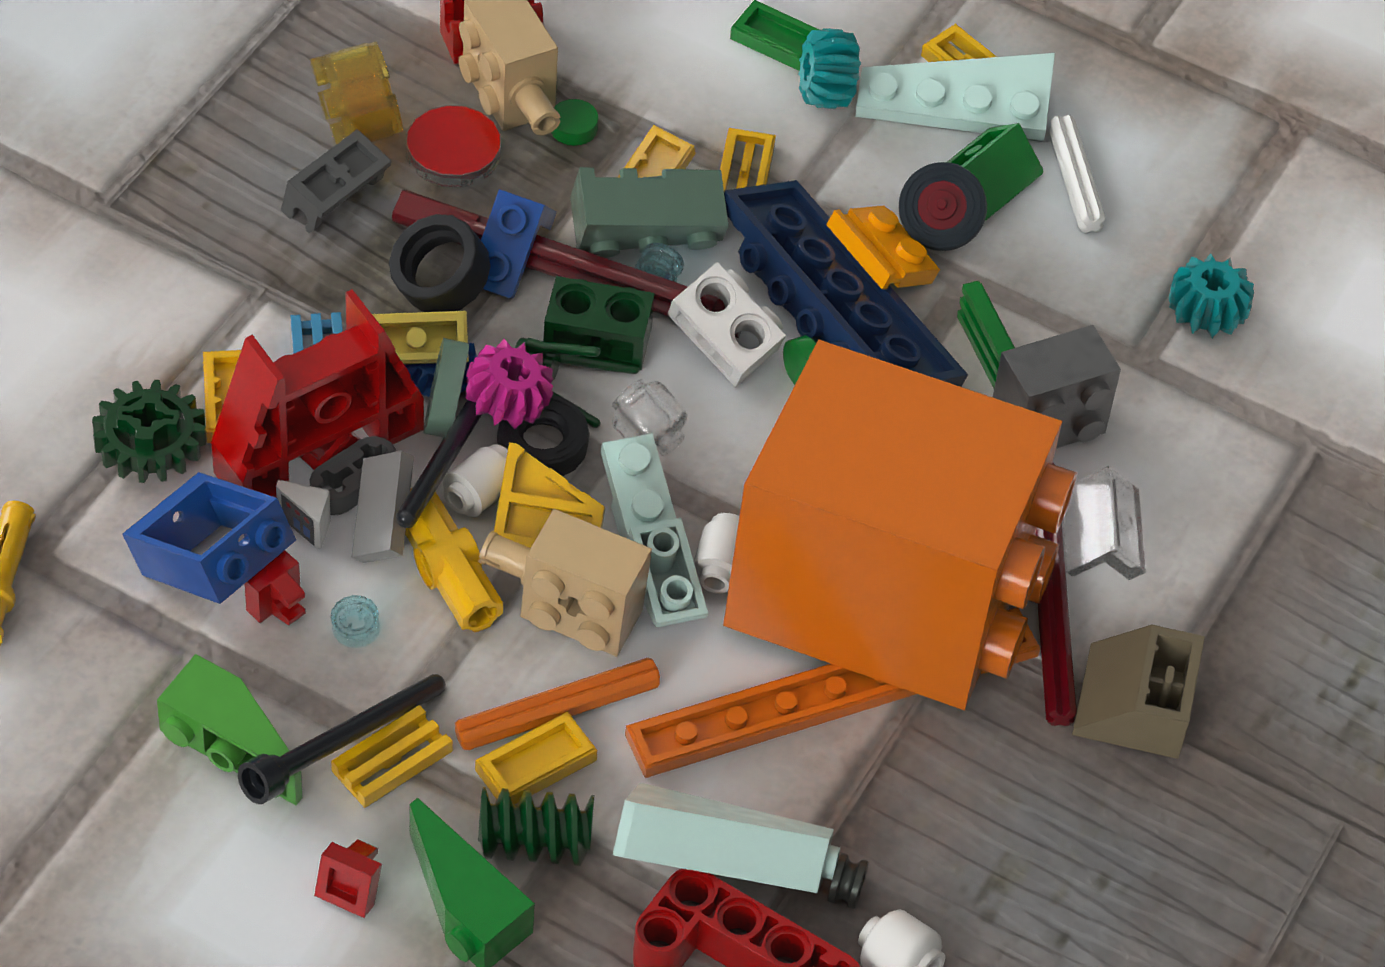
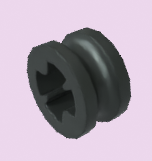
(848, 881)

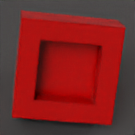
(276, 591)
(349, 877)

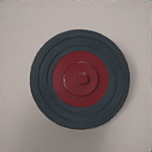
(942, 206)

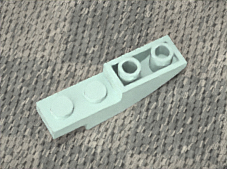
(647, 516)

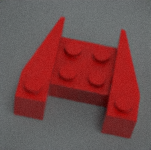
(311, 400)

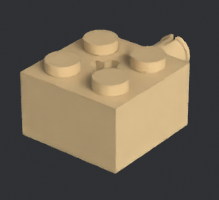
(510, 63)
(577, 580)

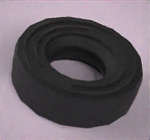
(568, 420)

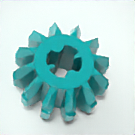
(829, 68)
(1211, 295)

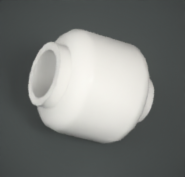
(899, 942)

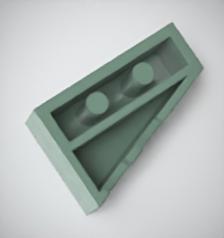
(636, 211)

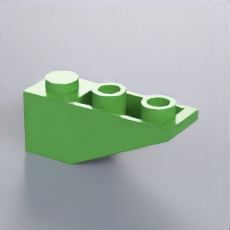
(220, 719)

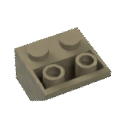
(1140, 689)

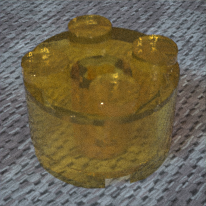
(357, 92)

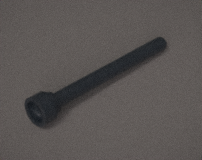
(438, 466)
(267, 775)

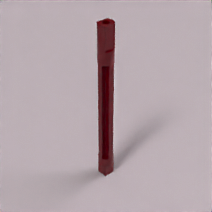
(557, 258)

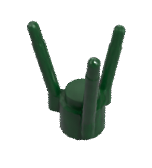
(575, 355)

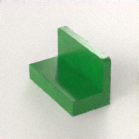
(1001, 162)

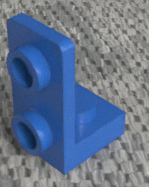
(510, 238)

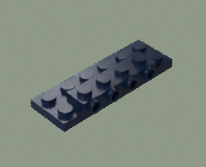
(825, 285)

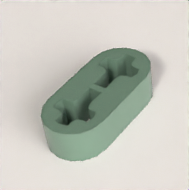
(446, 387)

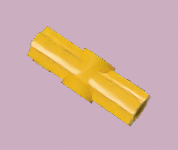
(450, 562)

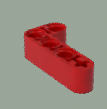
(707, 928)

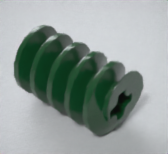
(535, 826)

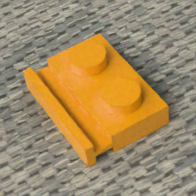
(883, 247)

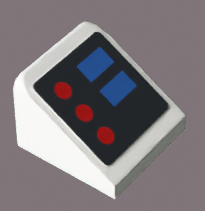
(306, 510)

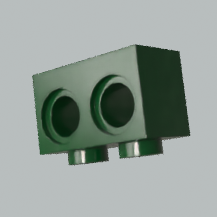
(602, 317)

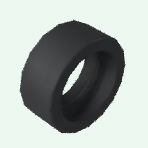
(420, 240)

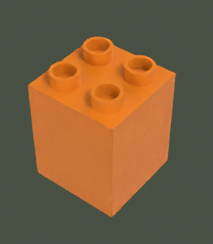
(897, 526)

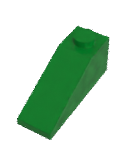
(474, 902)

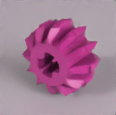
(509, 384)

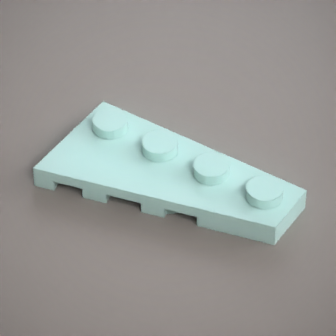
(961, 93)

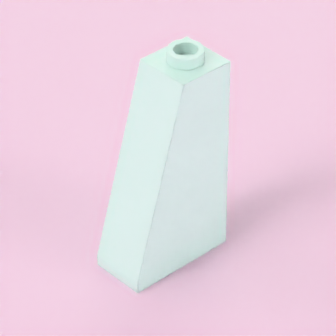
(724, 839)

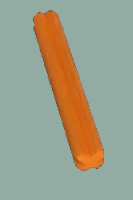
(547, 705)

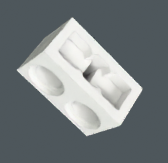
(716, 331)

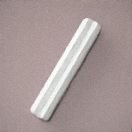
(1076, 173)

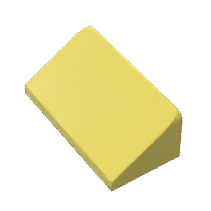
(420, 334)

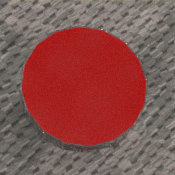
(453, 145)

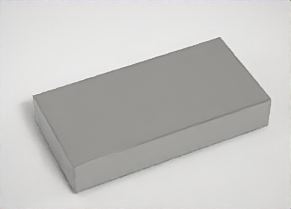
(381, 494)

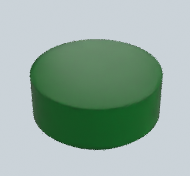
(577, 122)
(796, 354)

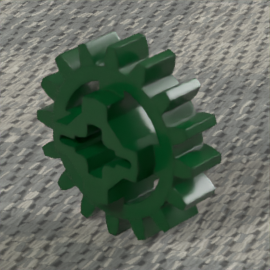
(149, 431)

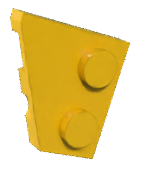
(532, 493)

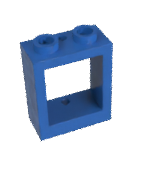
(204, 505)

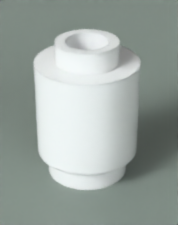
(476, 481)
(716, 552)

